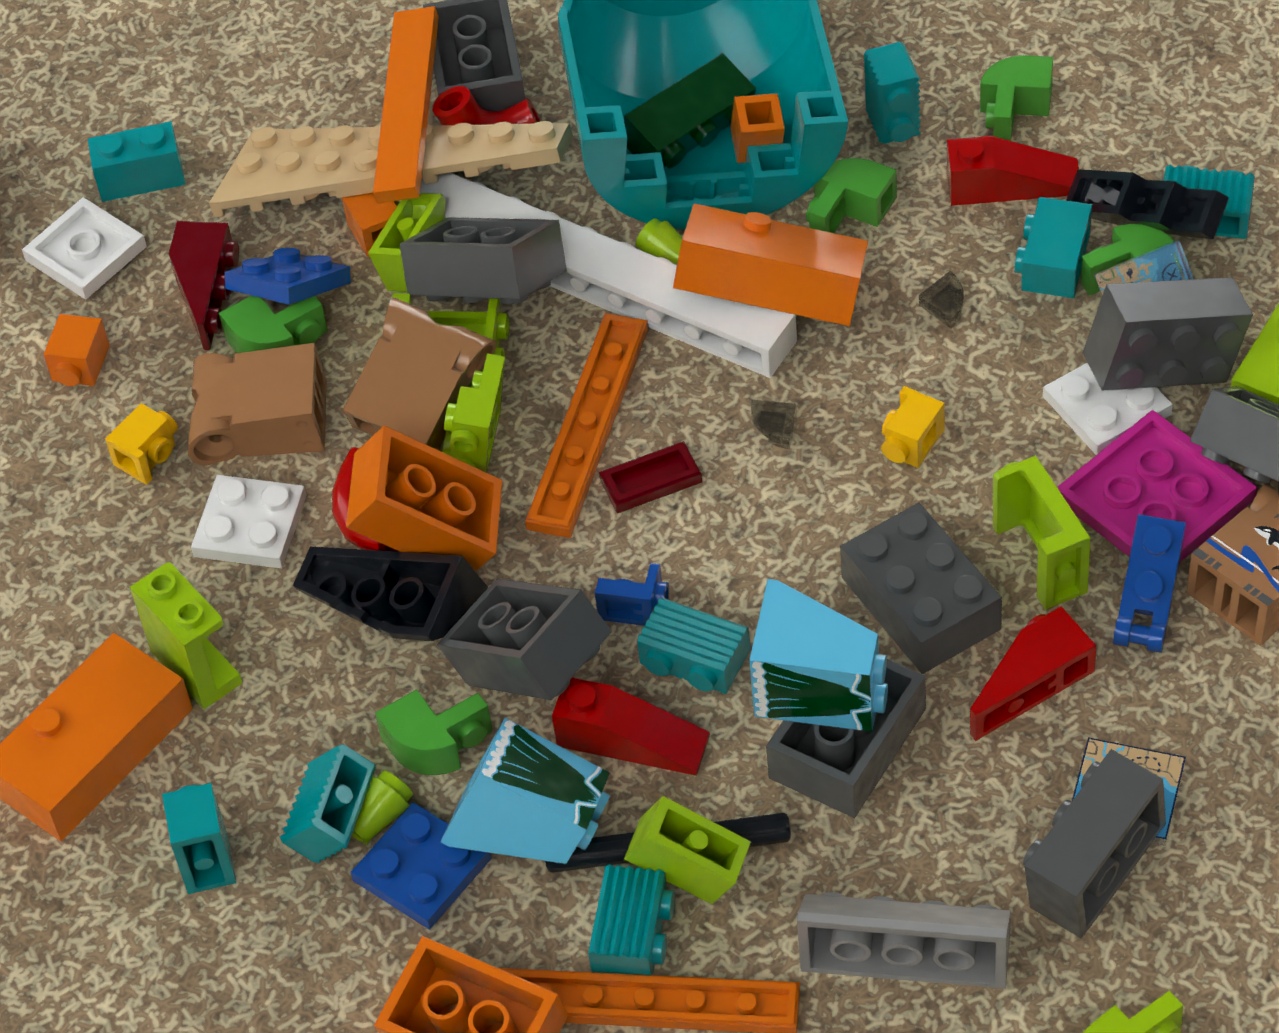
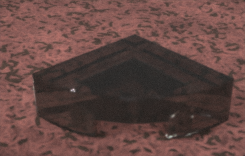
(944, 299)
(774, 421)

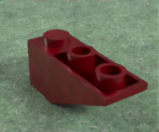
(199, 260)

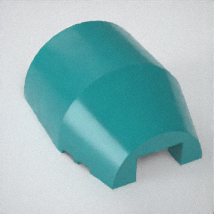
(635, 49)

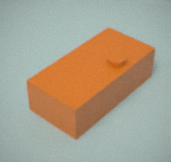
(770, 264)
(89, 735)

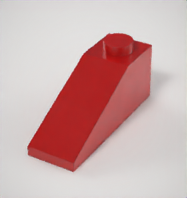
(1003, 170)
(1039, 664)
(626, 728)

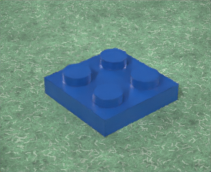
(287, 276)
(417, 870)

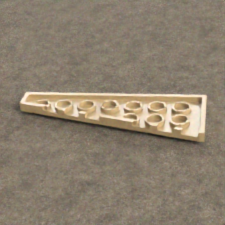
(344, 159)

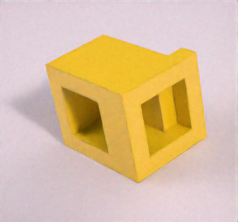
(913, 427)
(142, 442)

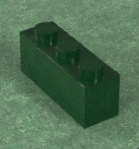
(687, 112)

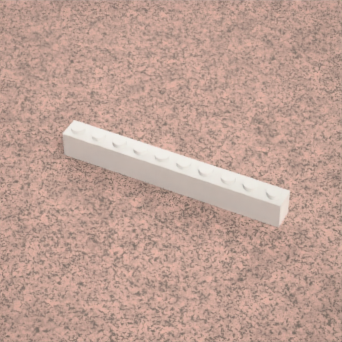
(637, 284)

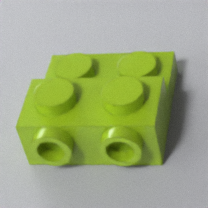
(475, 416)

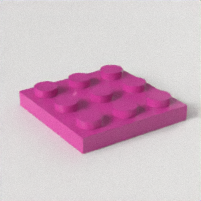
(1159, 475)

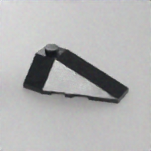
(392, 591)

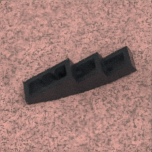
(1160, 204)

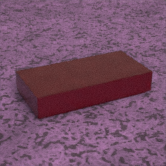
(650, 477)

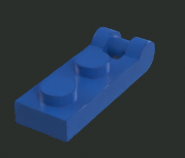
(1150, 581)

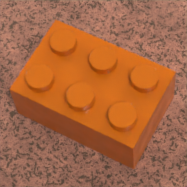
(423, 499)
(461, 994)

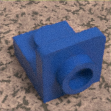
(630, 601)

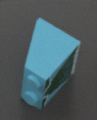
(814, 664)
(528, 799)

